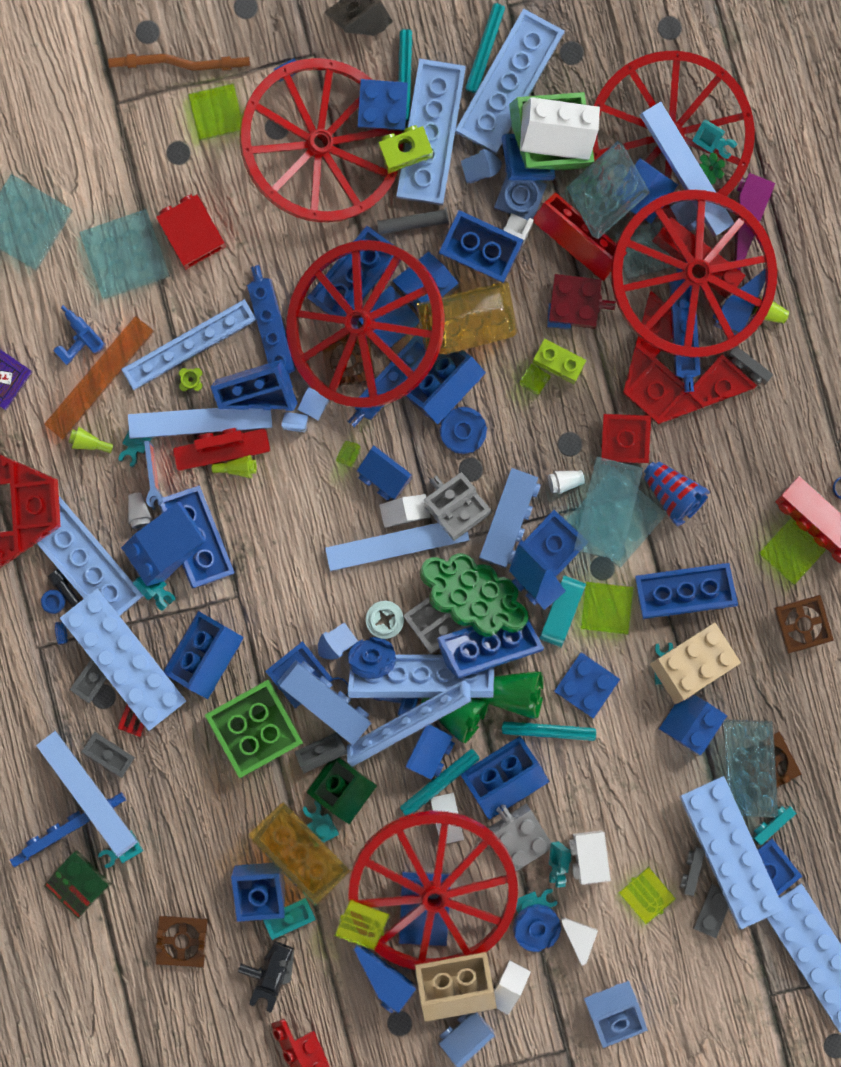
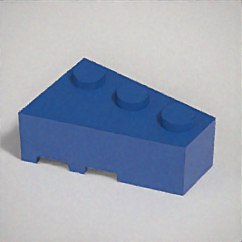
(256, 388)

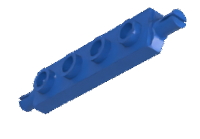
(269, 320)
(684, 366)
(391, 377)
(58, 832)

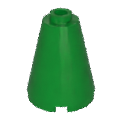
(518, 693)
(464, 720)

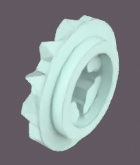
(387, 608)

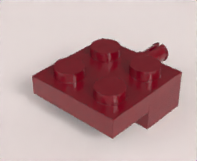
(577, 301)

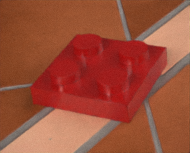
(626, 438)

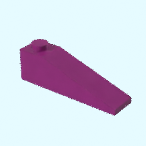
(754, 197)

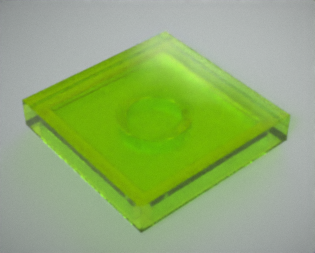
(215, 112)
(792, 551)
(607, 608)

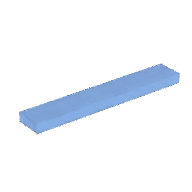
(684, 164)
(188, 345)
(196, 422)
(389, 546)
(408, 723)
(87, 794)

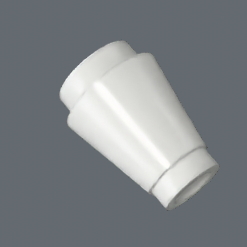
(565, 480)
(137, 511)

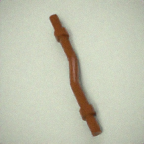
(225, 63)

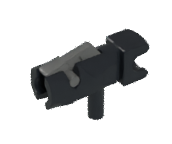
(275, 972)

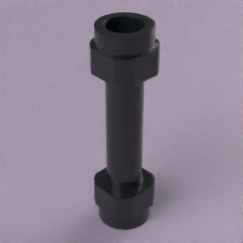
(57, 579)

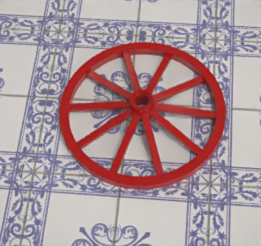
(721, 74)
(325, 136)
(768, 258)
(369, 324)
(435, 886)

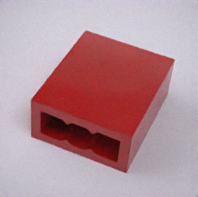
(190, 231)

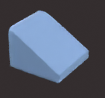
(313, 404)
(294, 422)

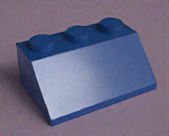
(481, 246)
(446, 384)
(203, 655)
(505, 777)

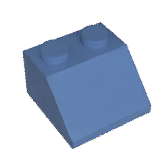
(616, 1014)
(465, 1038)

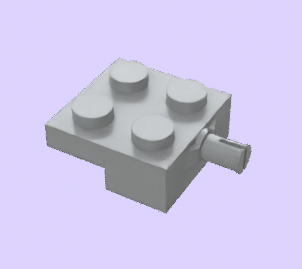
(456, 505)
(431, 624)
(521, 835)

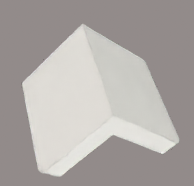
(519, 226)

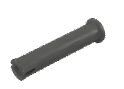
(413, 221)

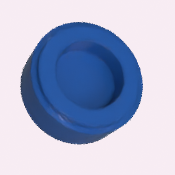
(53, 601)

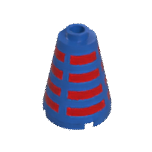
(675, 491)

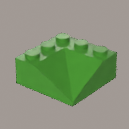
(542, 161)
(254, 728)

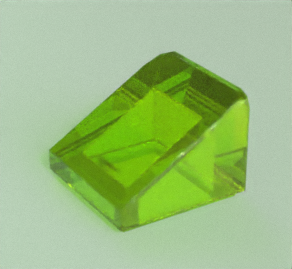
(534, 379)
(348, 454)

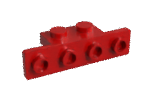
(221, 448)
(299, 1052)

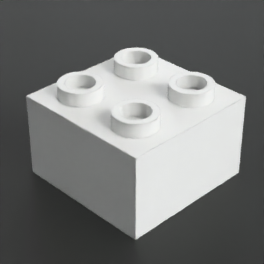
(591, 857)

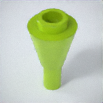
(84, 440)
(241, 467)

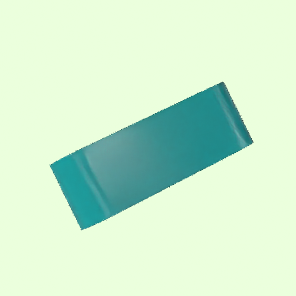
(562, 612)

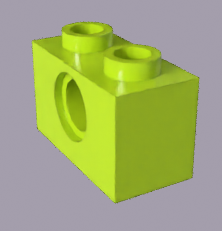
(397, 160)
(559, 361)

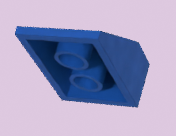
(163, 544)
(413, 931)
(388, 983)

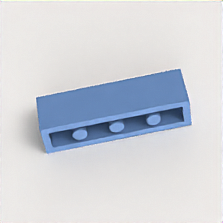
(509, 517)
(324, 702)

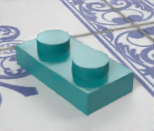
(765, 831)
(296, 915)

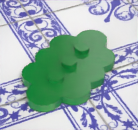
(473, 594)

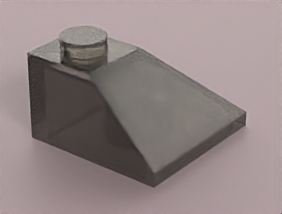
(360, 16)

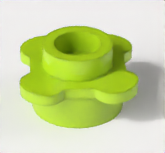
(186, 374)

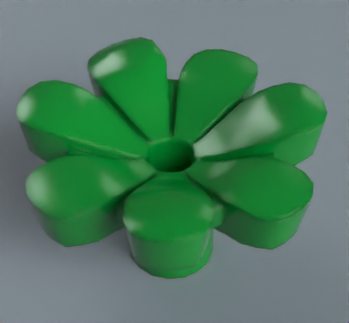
(712, 167)

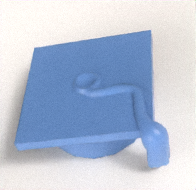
(520, 197)

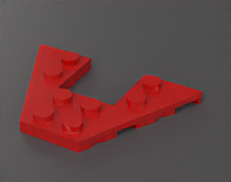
(662, 393)
(33, 508)

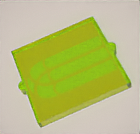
(647, 895)
(362, 925)

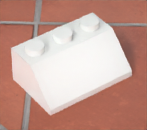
(559, 128)

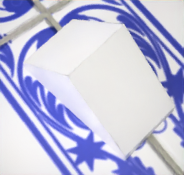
(404, 510)
(447, 803)
(581, 938)
(510, 986)

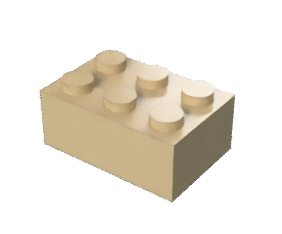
(695, 663)
(455, 986)

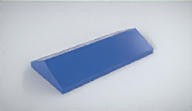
(341, 276)
(210, 559)
(686, 591)
(469, 653)

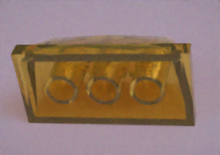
(472, 318)
(299, 853)

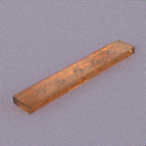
(99, 377)

